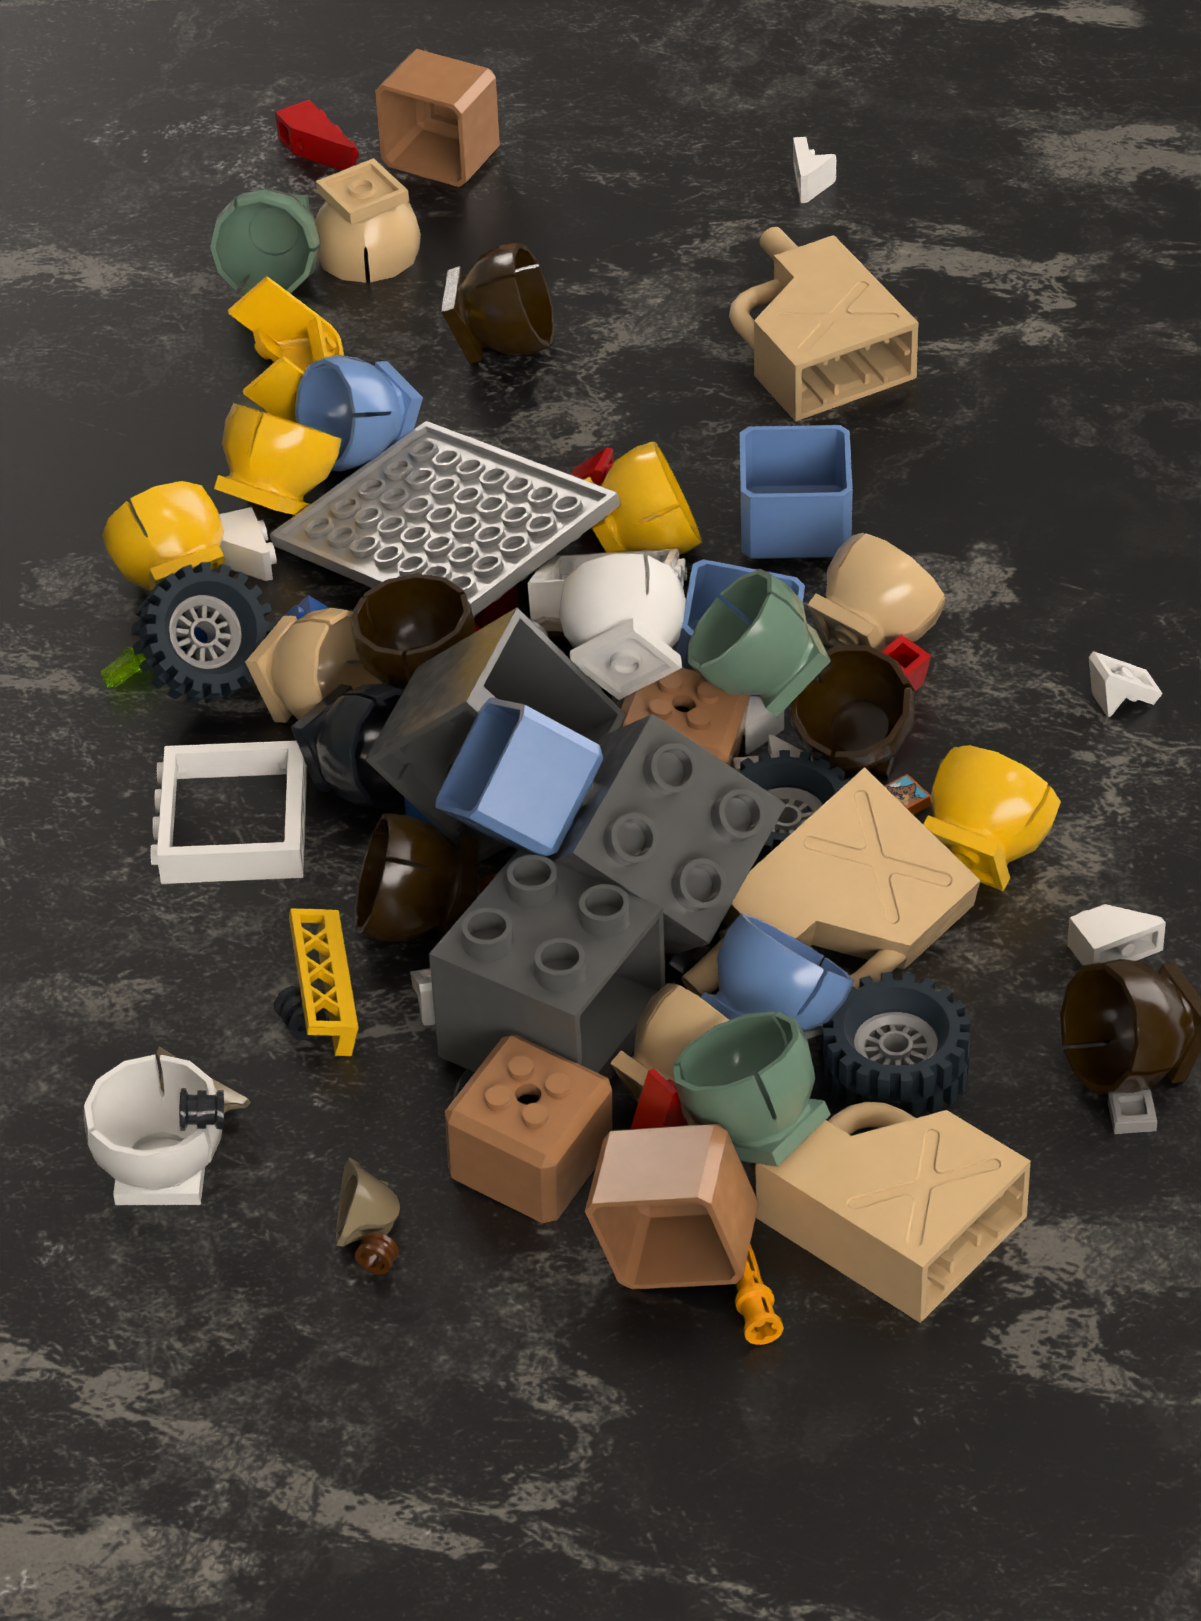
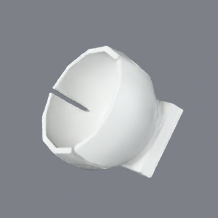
(617, 629)
(138, 1132)

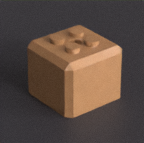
(438, 117)
(695, 710)
(533, 1152)
(672, 1207)

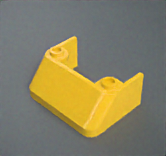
(289, 337)

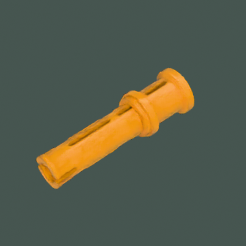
(756, 1305)

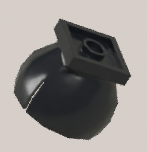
(339, 737)

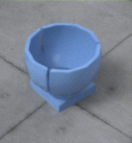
(359, 404)
(775, 972)

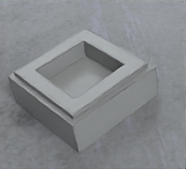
(1132, 1112)

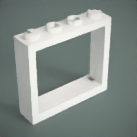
(548, 581)
(230, 861)

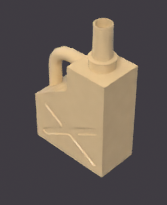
(826, 330)
(854, 882)
(898, 1204)

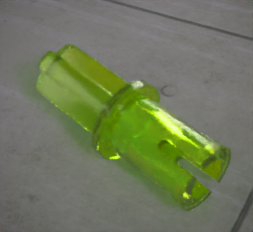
(122, 668)

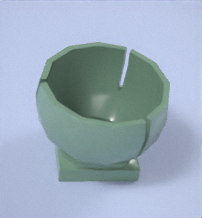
(266, 236)
(766, 658)
(755, 1083)

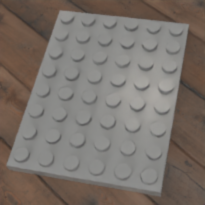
(446, 511)

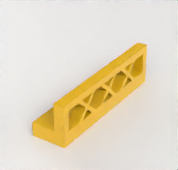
(332, 971)

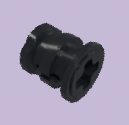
(290, 1009)
(201, 1109)

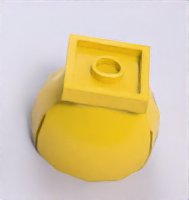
(274, 459)
(651, 507)
(180, 530)
(989, 811)

